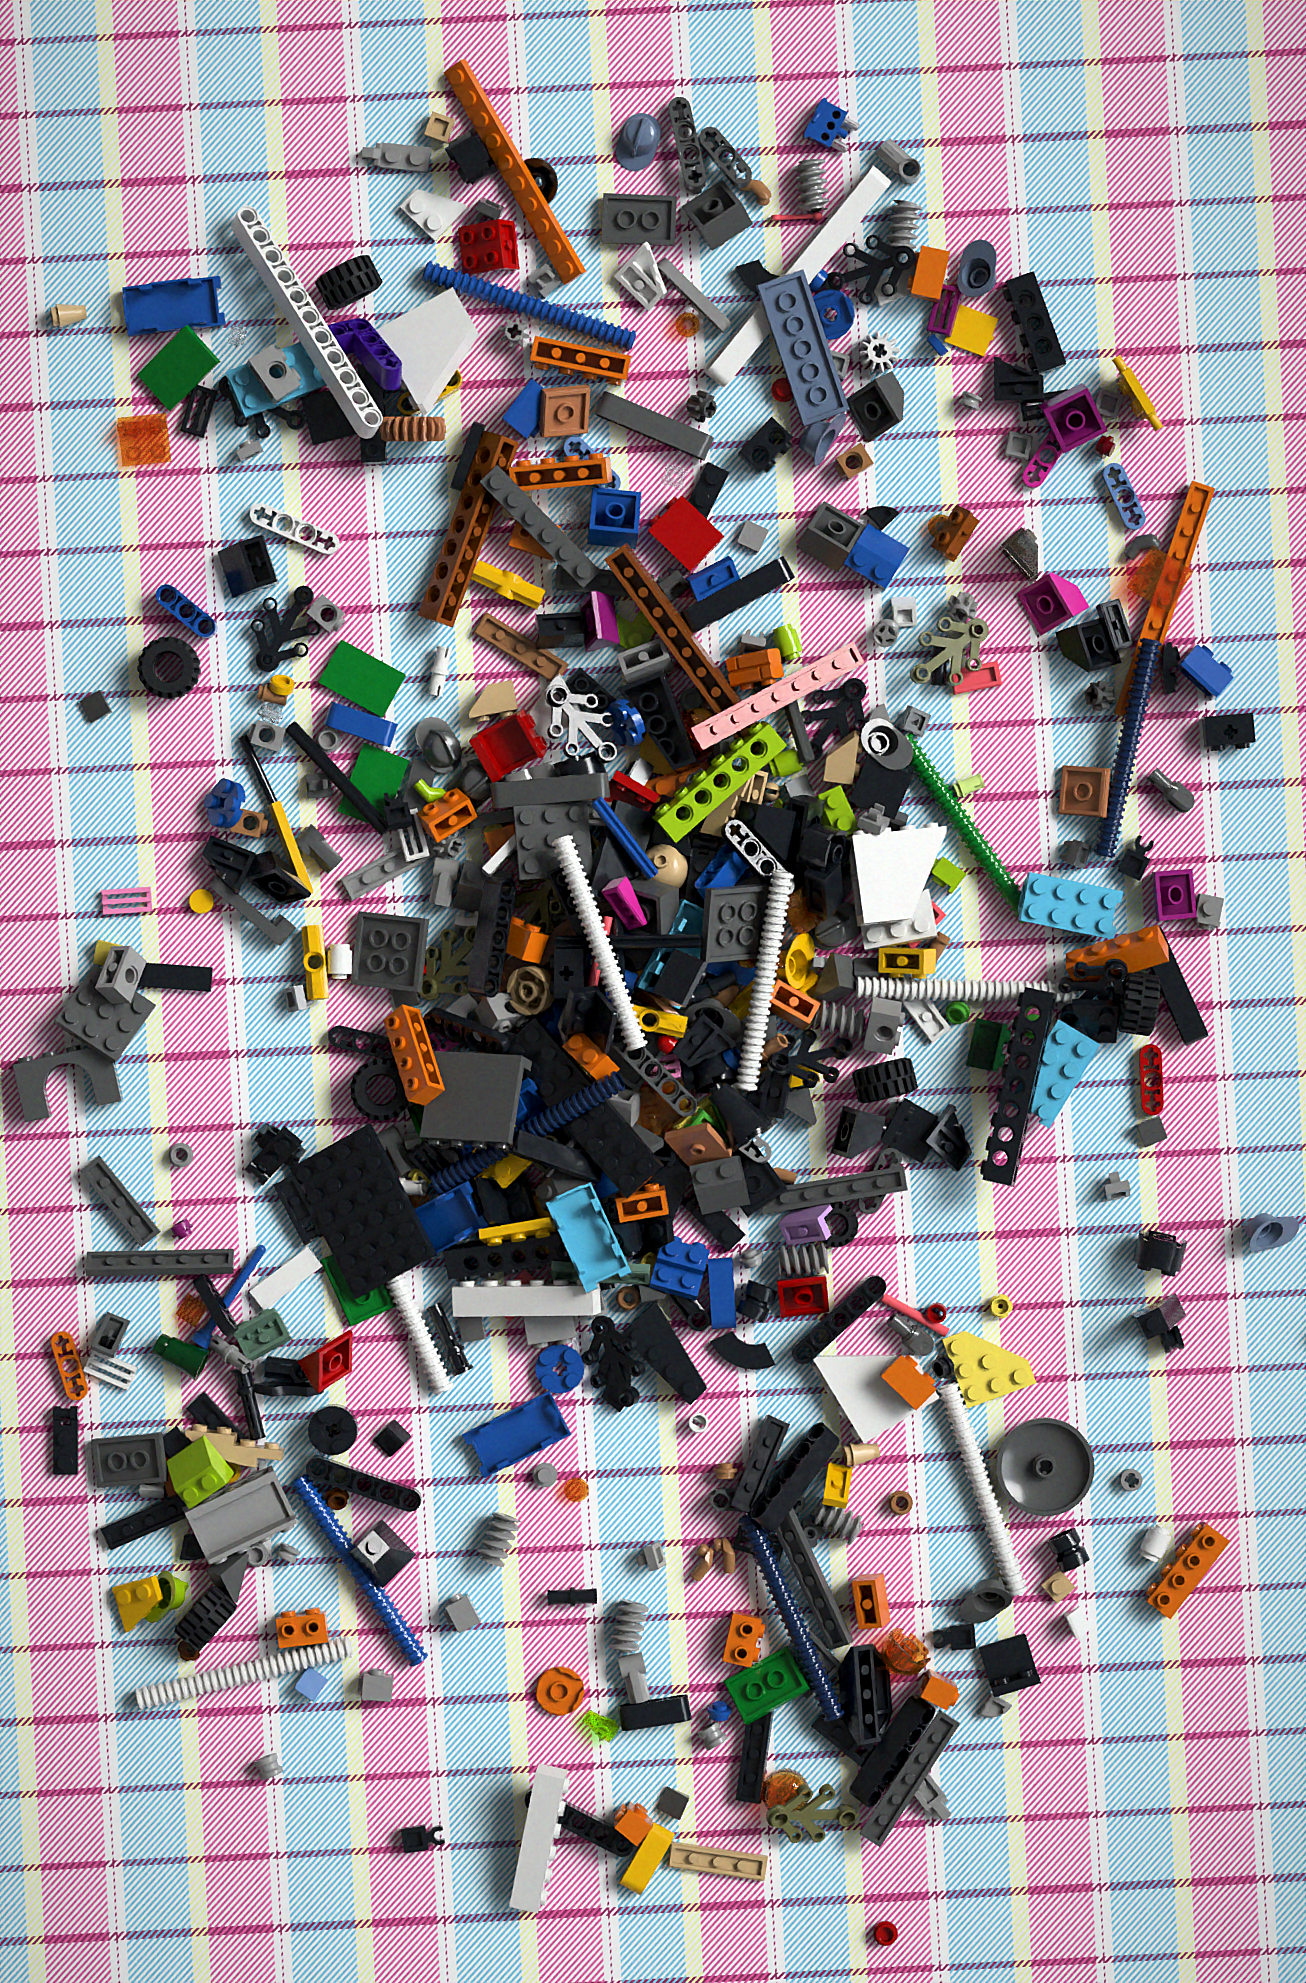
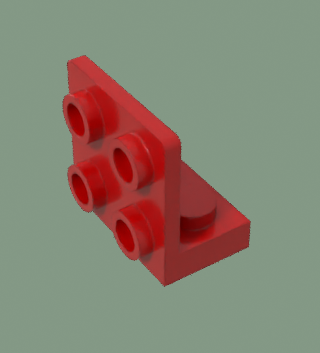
(488, 247)
(630, 792)

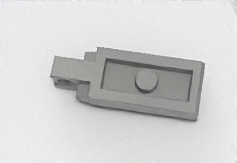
(399, 157)
(932, 1797)

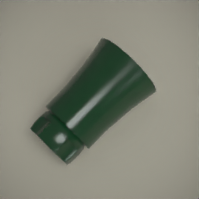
(181, 1355)

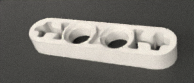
(295, 527)

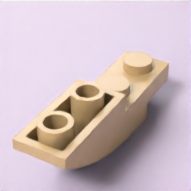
(242, 1453)

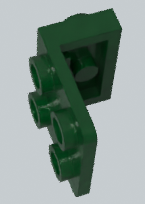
(987, 1045)

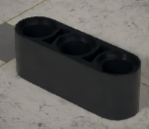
(655, 1712)

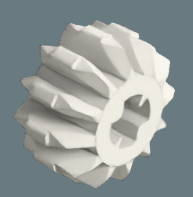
(870, 353)

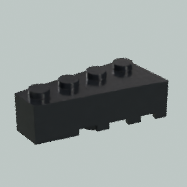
(662, 719)
(665, 1352)

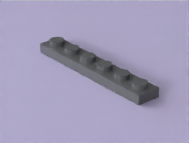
(539, 526)
(839, 1189)
(160, 1262)
(813, 1582)
(909, 1778)

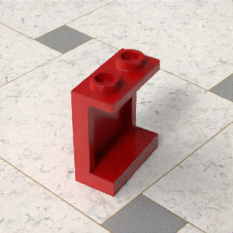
(685, 533)
(508, 744)

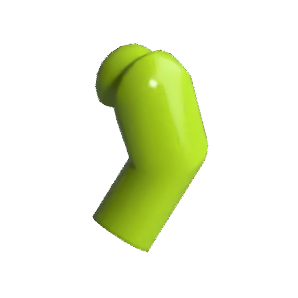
(428, 793)

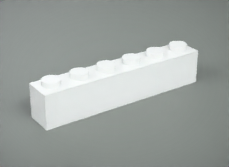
(524, 1299)
(538, 1838)

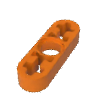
(75, 1356)

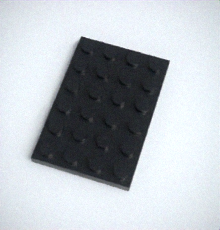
(363, 1211)

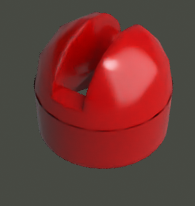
(666, 1043)
(934, 1316)

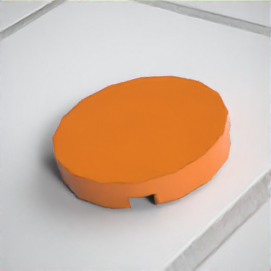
(560, 1690)

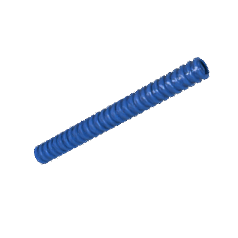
(529, 306)
(366, 1583)

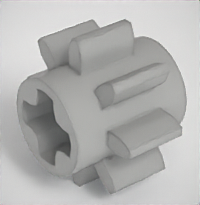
(510, 326)
(962, 607)
(449, 846)

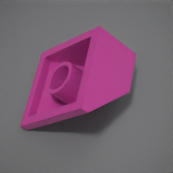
(1052, 602)

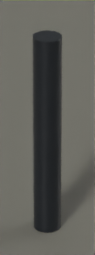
(257, 769)

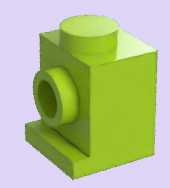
(946, 874)

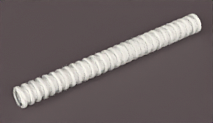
(599, 942)
(764, 980)
(953, 989)
(419, 1335)
(983, 1489)
(243, 1673)

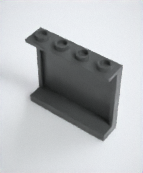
(477, 1100)

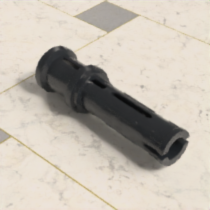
(454, 1351)
(245, 1389)

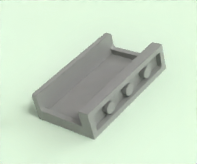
(241, 1515)

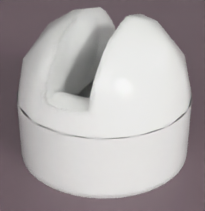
(700, 1418)

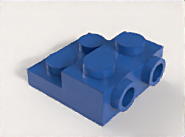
(680, 1268)

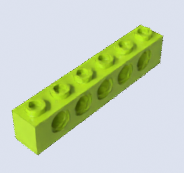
(751, 763)

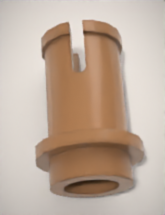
(267, 695)
(940, 943)

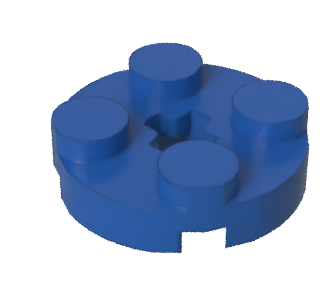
(845, 312)
(627, 723)
(224, 803)
(550, 1379)

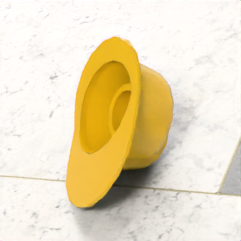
(797, 961)

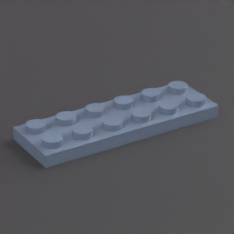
(802, 347)

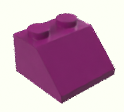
(1073, 417)

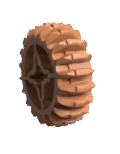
(413, 429)

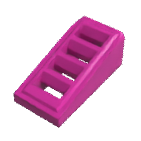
(622, 896)

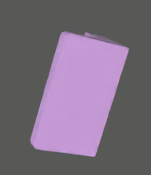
(805, 1225)

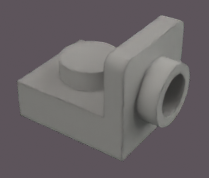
(1208, 911)

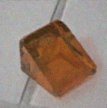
(192, 1310)

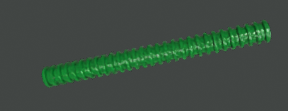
(965, 827)

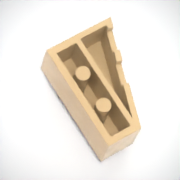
(750, 791)

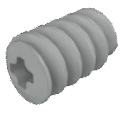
(811, 185)
(903, 224)
(840, 1019)
(803, 1259)
(838, 1521)
(498, 1539)
(629, 1626)

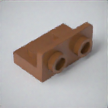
(955, 533)

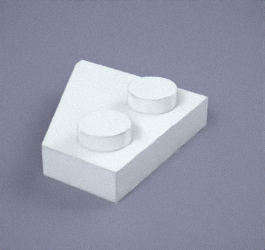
(432, 212)
(642, 277)

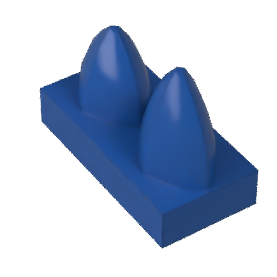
(713, 578)

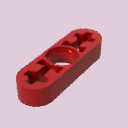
(1157, 1097)

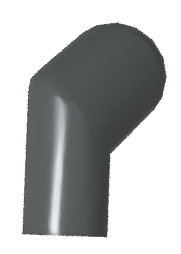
(1141, 542)

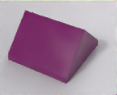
(600, 621)
(1174, 894)

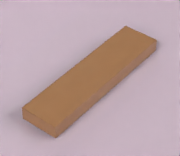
(519, 647)

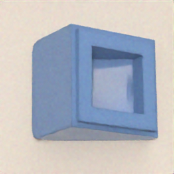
(310, 1683)

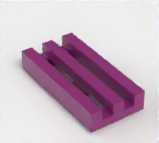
(953, 313)

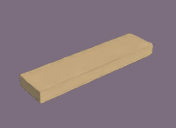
(717, 1861)

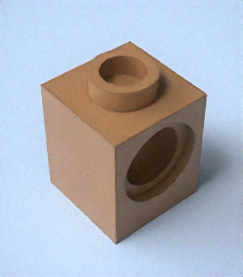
(864, 462)
(261, 828)

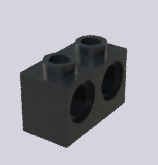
(761, 442)

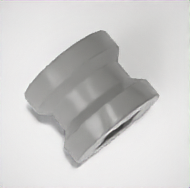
(884, 638)
(712, 1735)
(268, 1766)

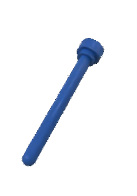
(204, 1335)

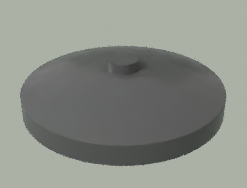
(1045, 1466)

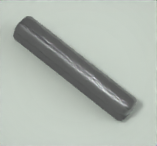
(799, 732)

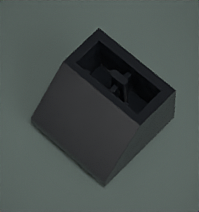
(248, 566)
(677, 978)

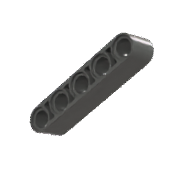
(654, 425)
(550, 790)
(657, 1079)

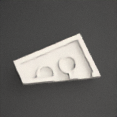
(918, 928)

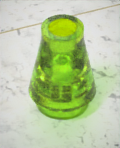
(602, 1726)

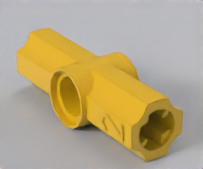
(508, 584)
(315, 978)
(665, 1022)

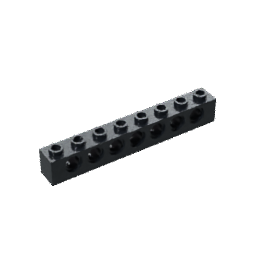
(1007, 1173)
(459, 1269)

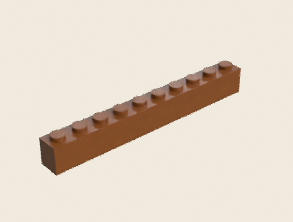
(675, 633)

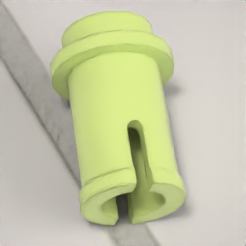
(968, 785)

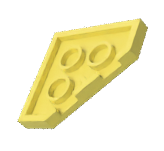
(985, 1368)

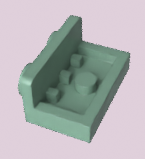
(262, 1334)

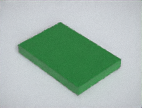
(178, 368)
(362, 678)
(374, 775)
(356, 1309)
(766, 1685)

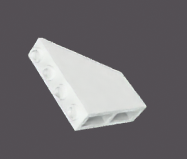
(430, 346)
(891, 871)
(863, 1393)

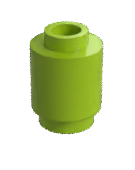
(787, 642)
(786, 763)

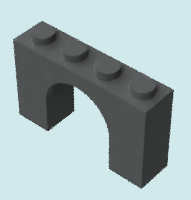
(33, 1076)

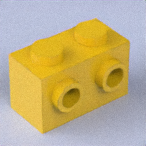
(905, 960)

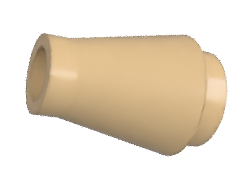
(67, 314)
(859, 1453)

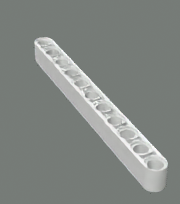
(812, 260)
(309, 332)

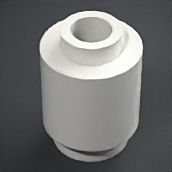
(339, 961)
(1155, 1543)

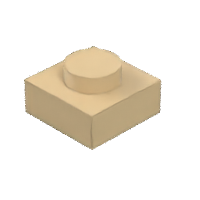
(439, 127)
(1058, 1585)

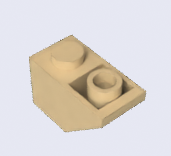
(495, 699)
(841, 760)

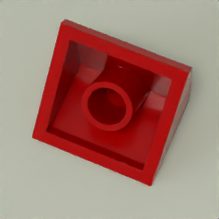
(803, 1295)
(329, 1362)

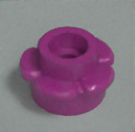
(181, 1229)

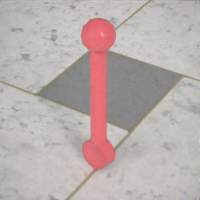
(816, 216)

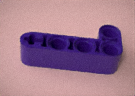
(372, 351)

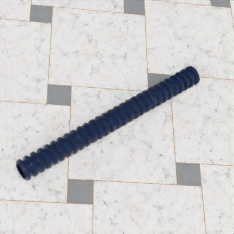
(1127, 746)
(538, 1126)
(791, 1618)

